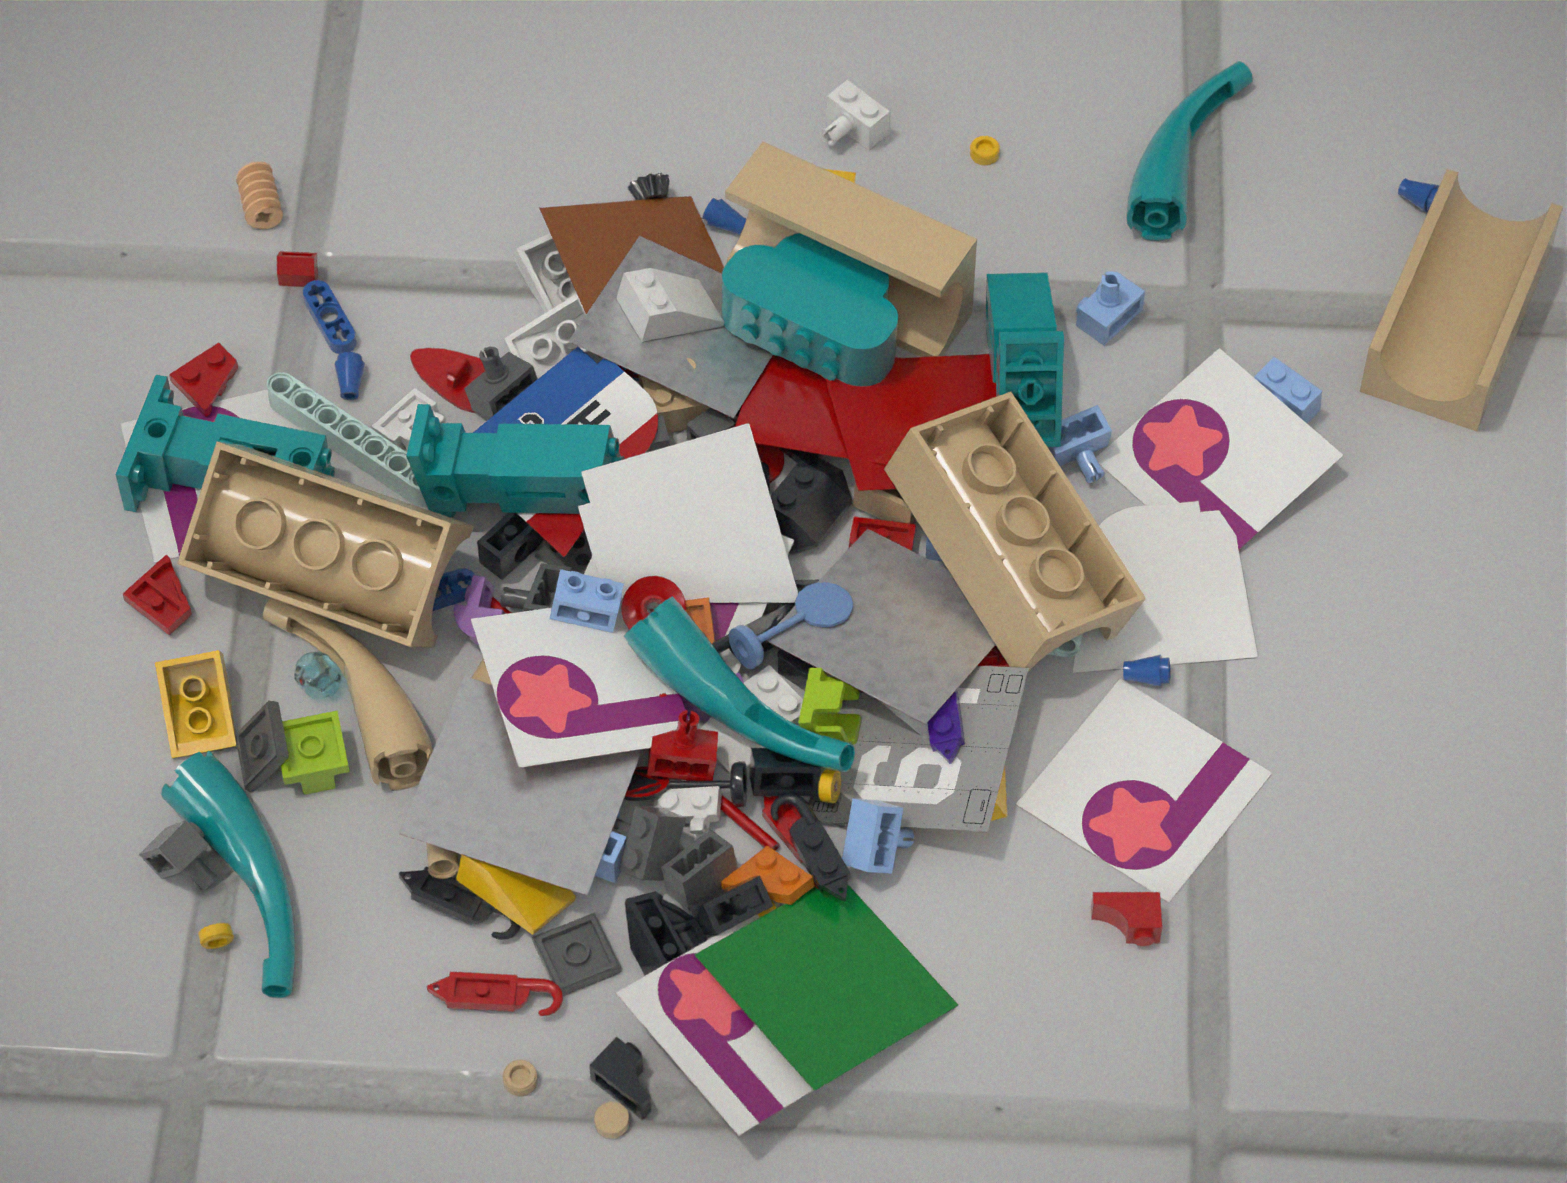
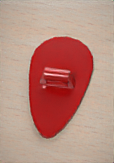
(447, 373)

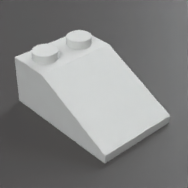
(544, 272)
(665, 304)
(547, 337)
(773, 692)

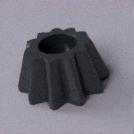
(650, 187)

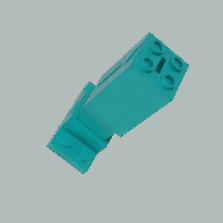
(1026, 348)
(178, 448)
(518, 467)

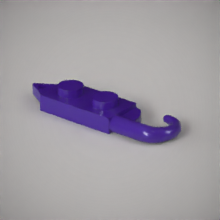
(946, 729)

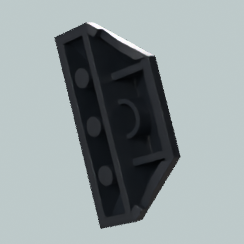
(810, 502)
(659, 930)

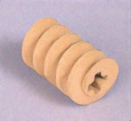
(259, 195)

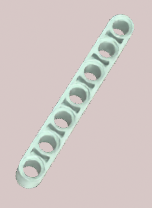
(344, 434)

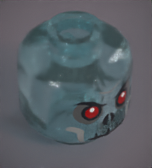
(316, 674)

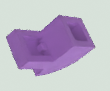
(478, 601)

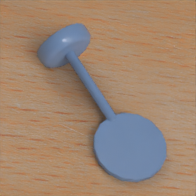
(816, 604)

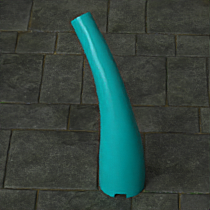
(1160, 182)
(694, 669)
(232, 827)

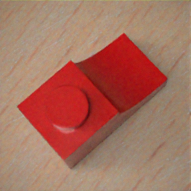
(1133, 913)

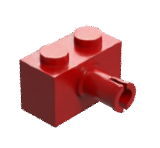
(684, 752)

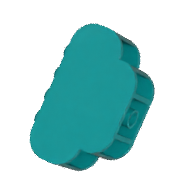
(812, 308)

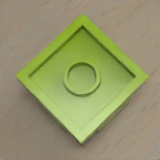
(823, 703)
(314, 752)

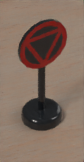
(648, 787)

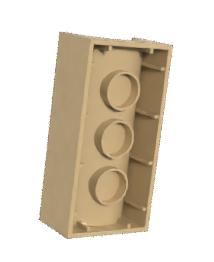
(925, 260)
(1457, 308)
(1012, 530)
(321, 544)

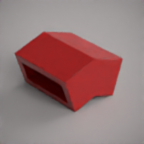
(296, 268)

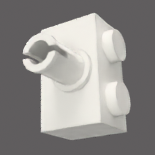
(856, 115)

